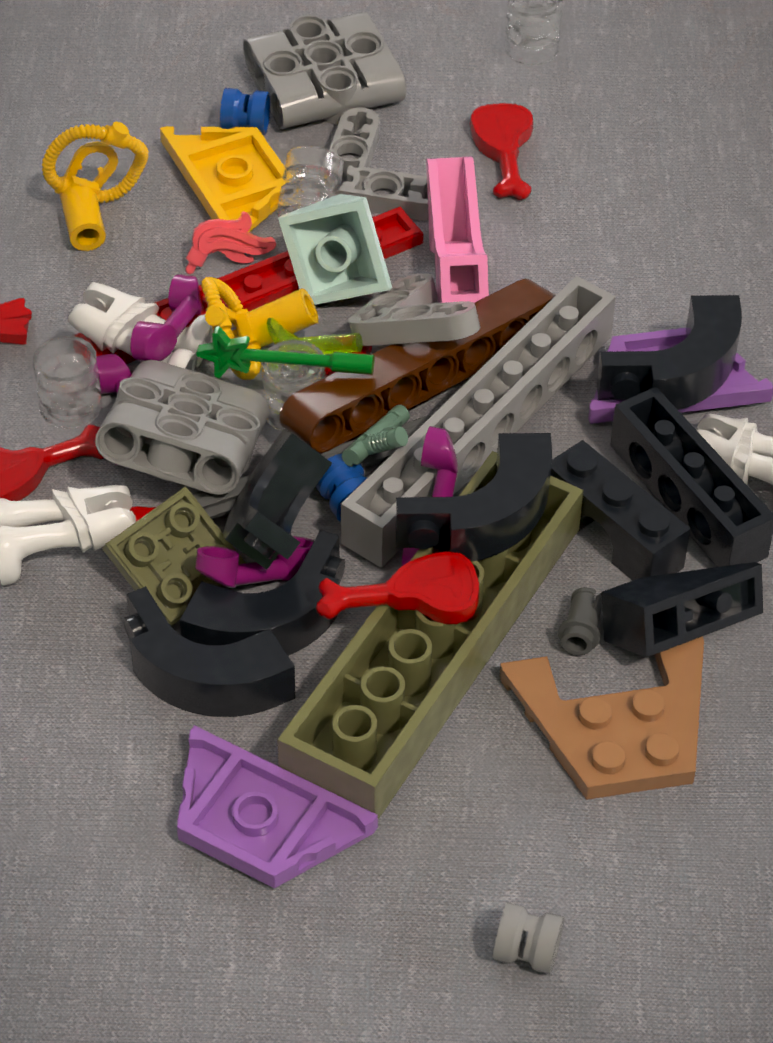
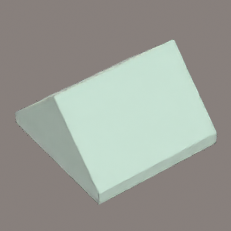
(335, 249)

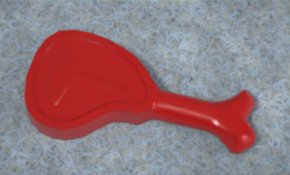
(499, 134)
(25, 468)
(436, 585)

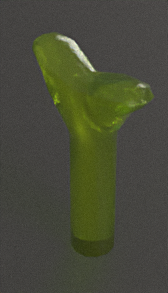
(327, 344)

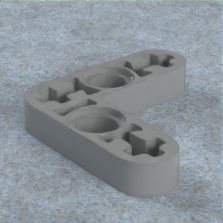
(364, 180)
(411, 316)

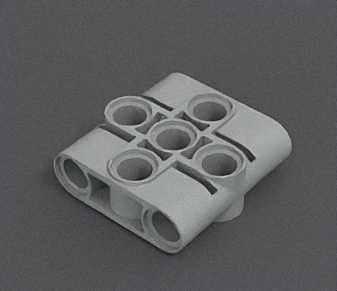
(324, 68)
(183, 427)

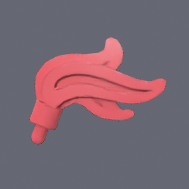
(229, 238)

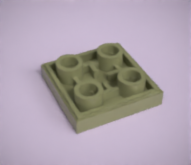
(163, 550)

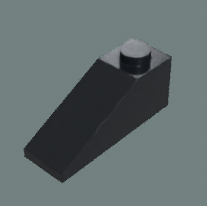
(680, 606)

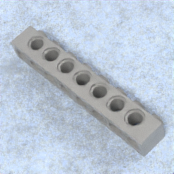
(489, 403)

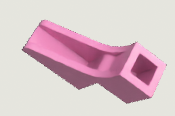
(455, 230)

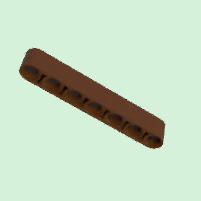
(408, 372)

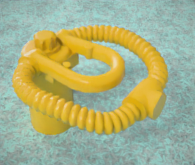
(81, 196)
(292, 311)

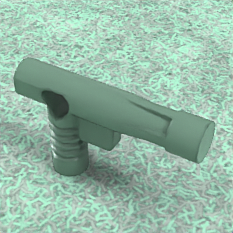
(380, 437)

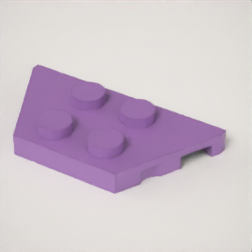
(737, 390)
(261, 813)

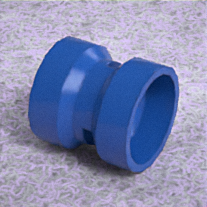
(245, 109)
(339, 483)

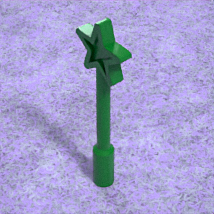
(234, 354)

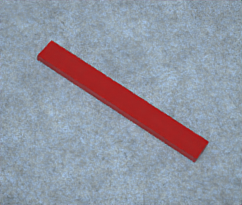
(276, 277)

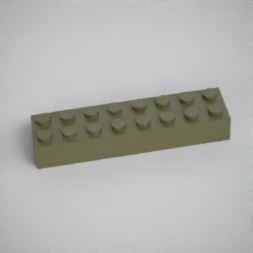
(409, 673)

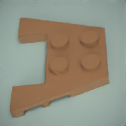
(619, 738)

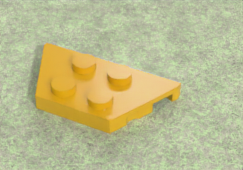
(228, 170)

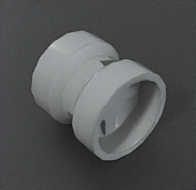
(541, 942)

